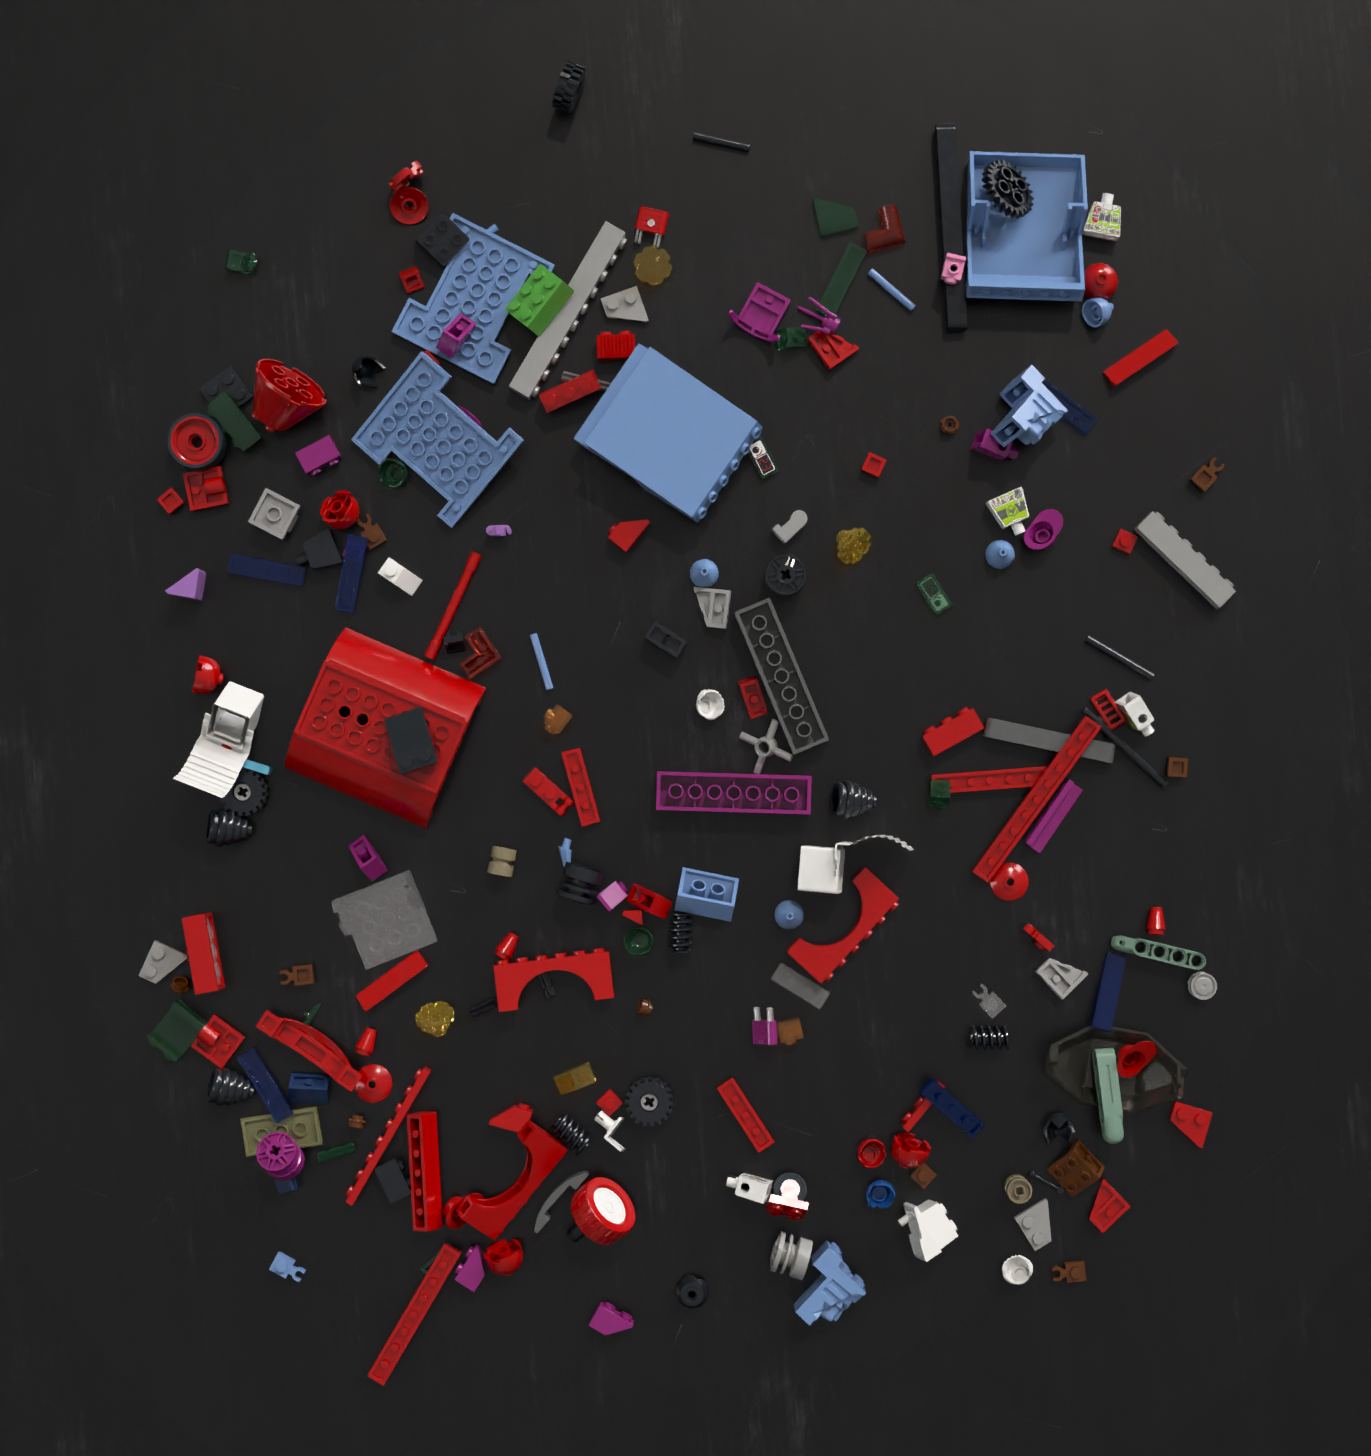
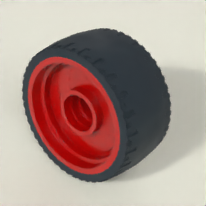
(185, 433)

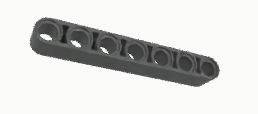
(1044, 739)

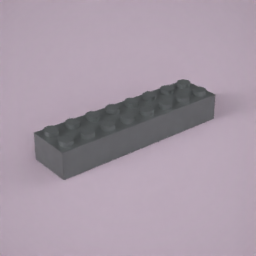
(781, 676)

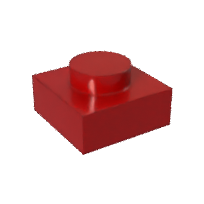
(873, 465)
(170, 500)
(1124, 541)
(609, 1102)

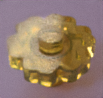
(652, 265)
(852, 544)
(435, 1018)

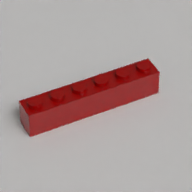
(424, 1171)

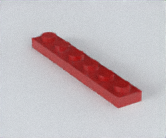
(992, 779)

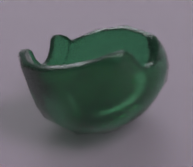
(393, 472)
(639, 941)

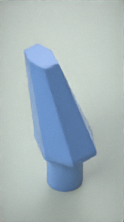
(565, 852)

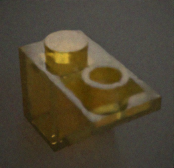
(575, 1078)

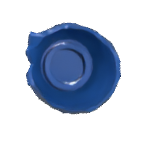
(880, 1194)

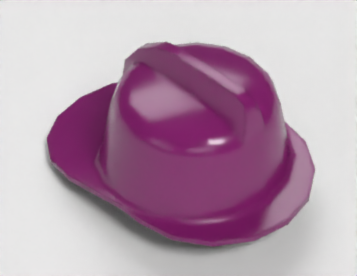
(1044, 530)

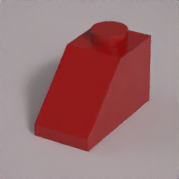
(627, 533)
(649, 901)
(513, 1117)

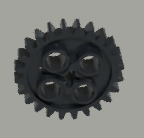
(1007, 189)

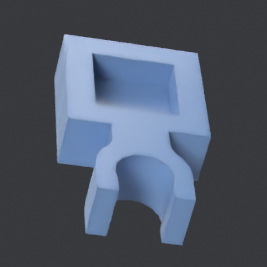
(284, 1265)

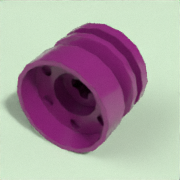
(285, 1164)

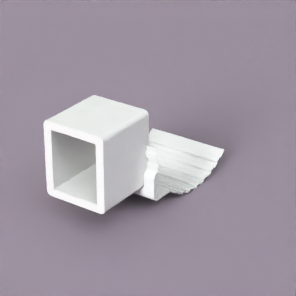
(210, 764)
(823, 866)

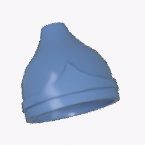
(1097, 311)
(1000, 554)
(704, 573)
(788, 914)

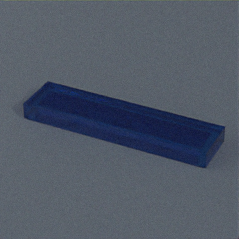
(1076, 414)
(266, 570)
(351, 573)
(1108, 992)
(265, 1085)
(952, 1108)

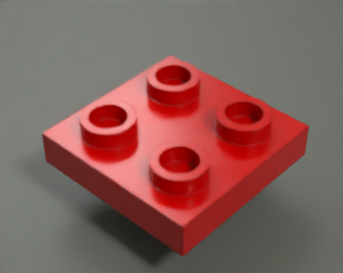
(205, 488)
(218, 1041)

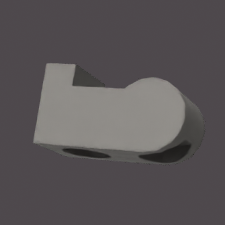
(788, 530)

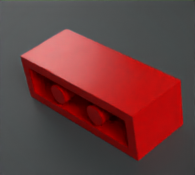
(570, 390)
(952, 731)

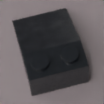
(411, 740)

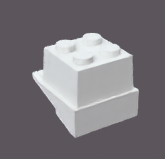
(928, 1228)

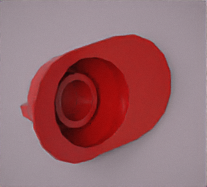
(1134, 1058)
(452, 1218)

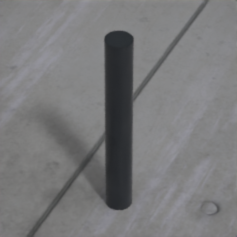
(721, 141)

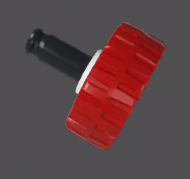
(601, 1212)

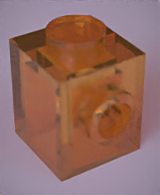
(556, 719)
(789, 1031)

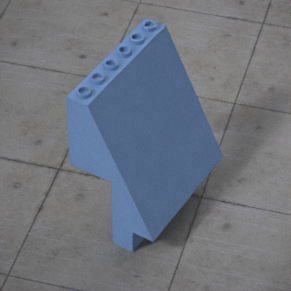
(1032, 254)
(668, 432)

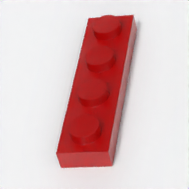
(580, 787)
(745, 1114)

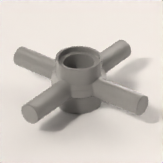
(759, 746)

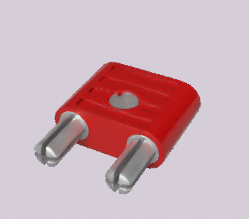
(651, 222)

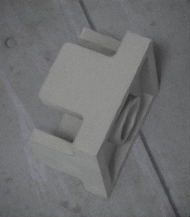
(275, 514)

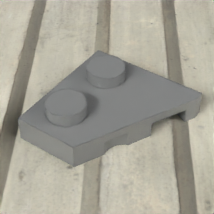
(625, 305)
(714, 605)
(161, 961)
(1060, 977)
(1036, 1224)

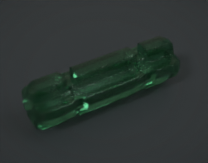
(336, 1152)

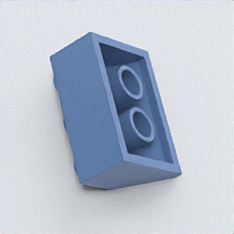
(706, 894)

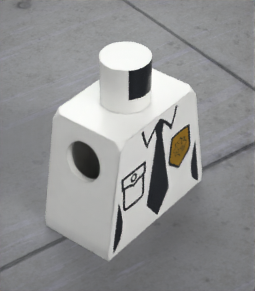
(759, 1187)

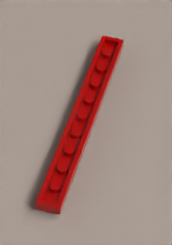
(1036, 798)

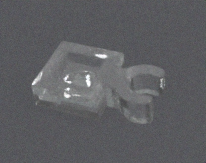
(990, 1002)

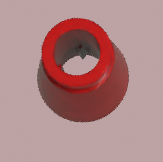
(1156, 922)
(507, 946)
(366, 1042)

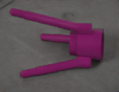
(829, 322)

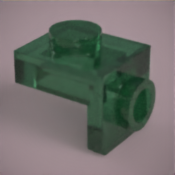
(240, 261)
(791, 338)
(939, 794)

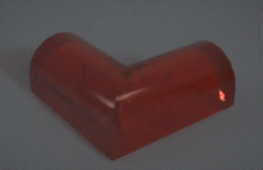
(891, 231)
(484, 654)

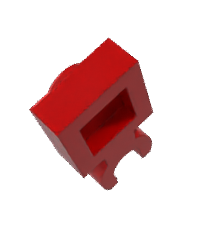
(1041, 942)

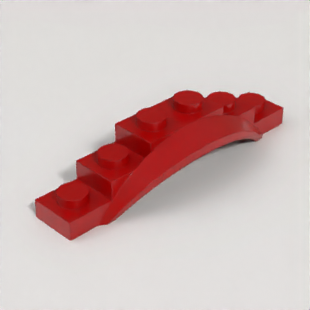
(311, 1045)

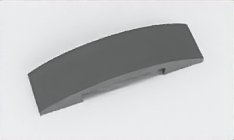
(574, 1181)

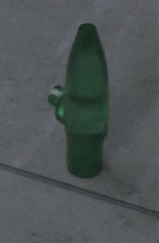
(312, 1014)

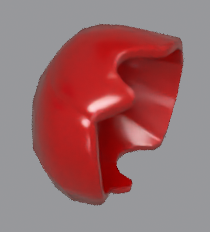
(871, 1153)

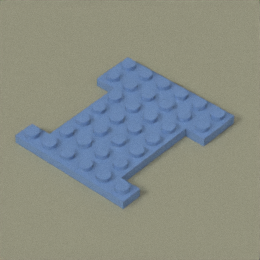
(479, 286)
(435, 438)

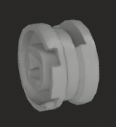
(1202, 985)

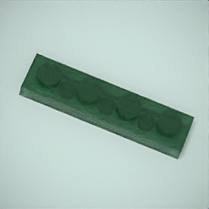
(842, 278)

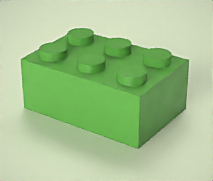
(539, 300)

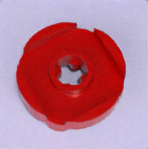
(402, 179)

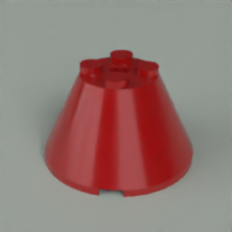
(283, 395)

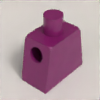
(988, 445)

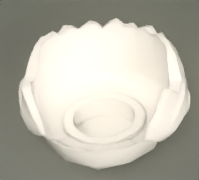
(710, 704)
(1017, 1270)

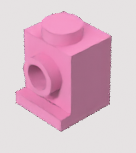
(953, 260)

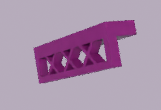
(1053, 815)

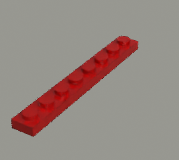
(391, 1127)
(414, 1314)

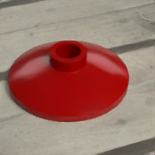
(405, 213)
(999, 882)
(383, 1083)

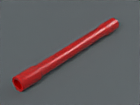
(470, 568)

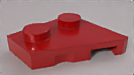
(831, 348)
(1191, 1121)
(1107, 1207)

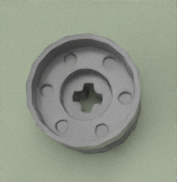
(791, 1255)

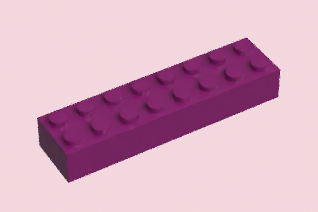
(733, 792)

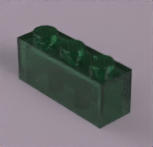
(233, 421)

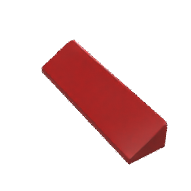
(1140, 358)
(391, 980)

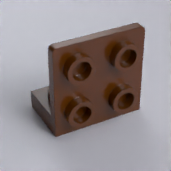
(1076, 1169)

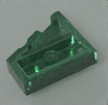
(834, 217)

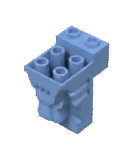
(1032, 409)
(832, 1289)

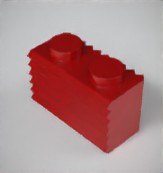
(615, 346)

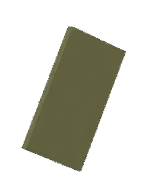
(301, 1126)

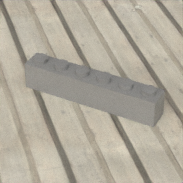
(1185, 559)

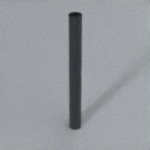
(1119, 657)

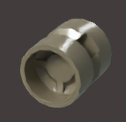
(502, 861)
(1018, 1188)

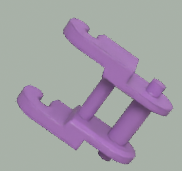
(498, 530)

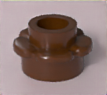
(954, 424)
(179, 985)
(644, 1007)
(356, 1121)

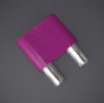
(764, 1030)

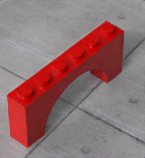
(823, 959)
(513, 976)
(495, 1213)

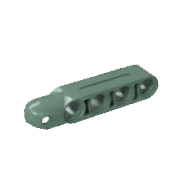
(1128, 946)
(1108, 1094)

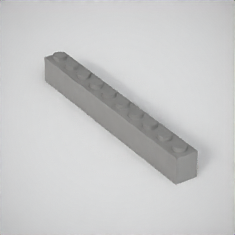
(584, 283)

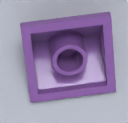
(189, 586)

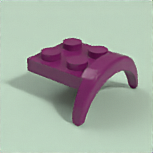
(761, 313)

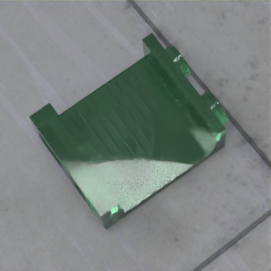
(176, 1031)

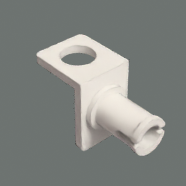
(611, 1126)

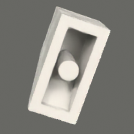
(400, 576)

